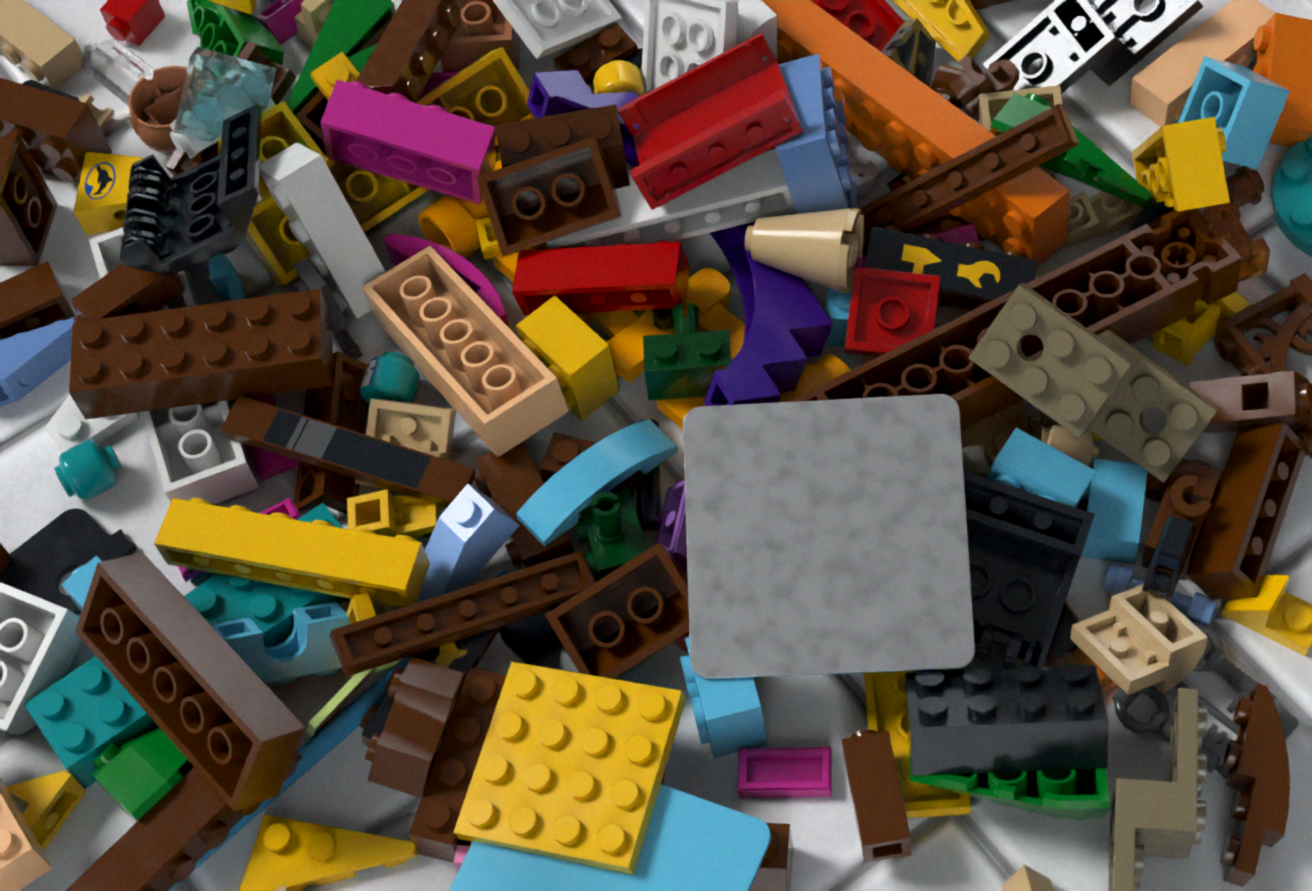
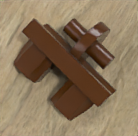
(999, 77)

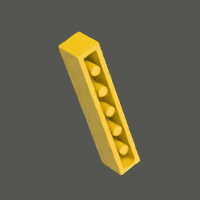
(292, 552)

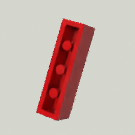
(603, 277)

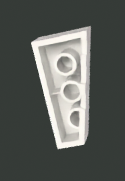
(324, 224)

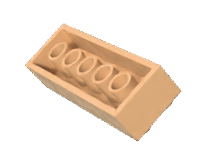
(465, 351)

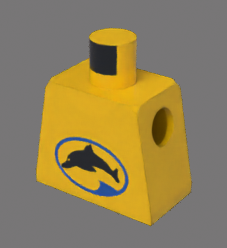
(103, 191)

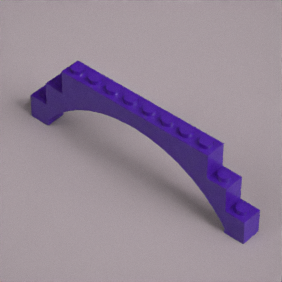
(779, 309)

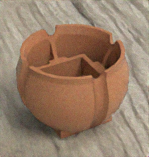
(155, 106)

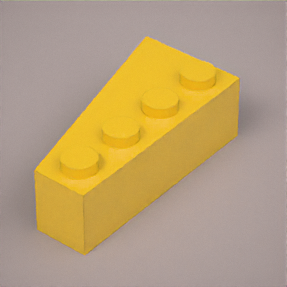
(1184, 165)

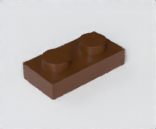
(596, 51)

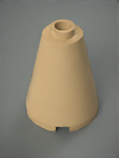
(811, 245)

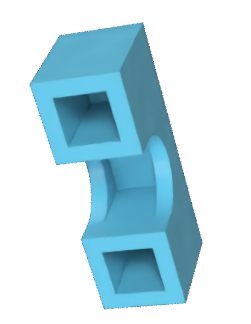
(302, 653)

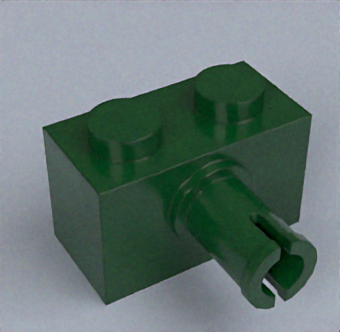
(684, 361)
(610, 531)

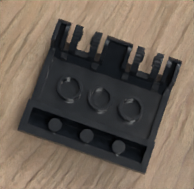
(199, 212)
(1019, 566)

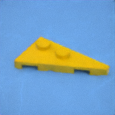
(316, 854)

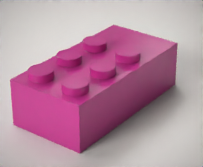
(407, 140)

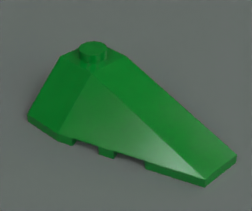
(230, 30)
(345, 31)
(1083, 162)
(139, 771)
(1047, 792)

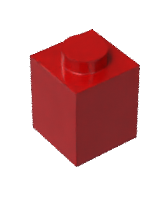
(132, 19)

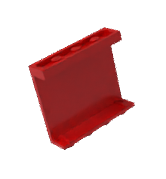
(709, 121)

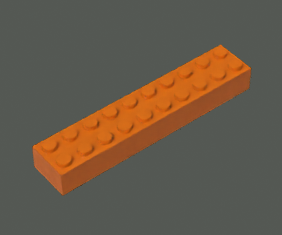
(921, 130)

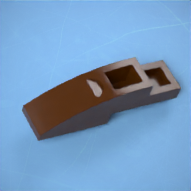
(1261, 769)

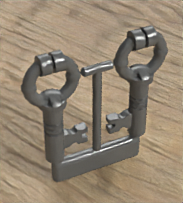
(1212, 662)

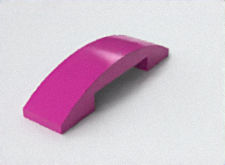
(403, 247)

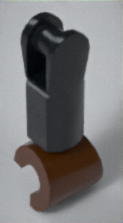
(1176, 535)

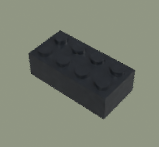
(1006, 720)

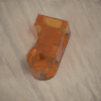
(1226, 222)

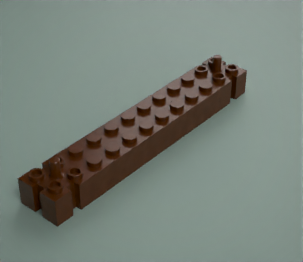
(1120, 287)

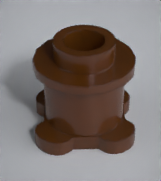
(1245, 187)

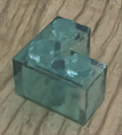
(216, 83)

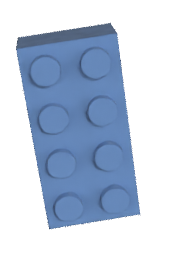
(818, 158)

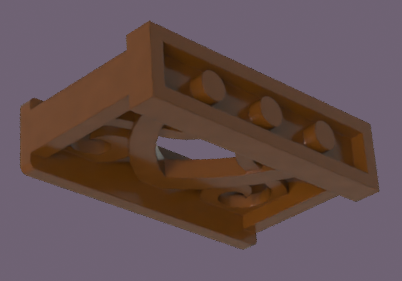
(1249, 361)

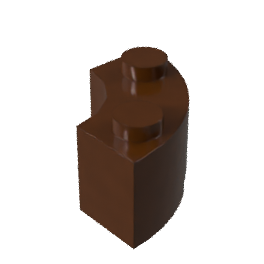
(414, 727)

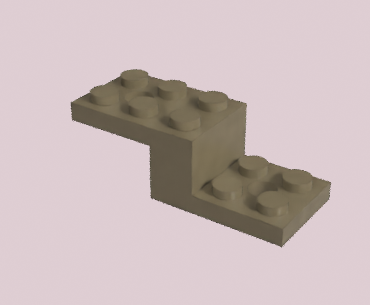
(1093, 382)
(1161, 815)

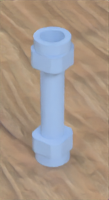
(1197, 609)

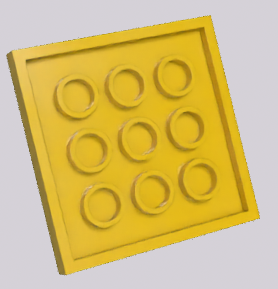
(571, 766)

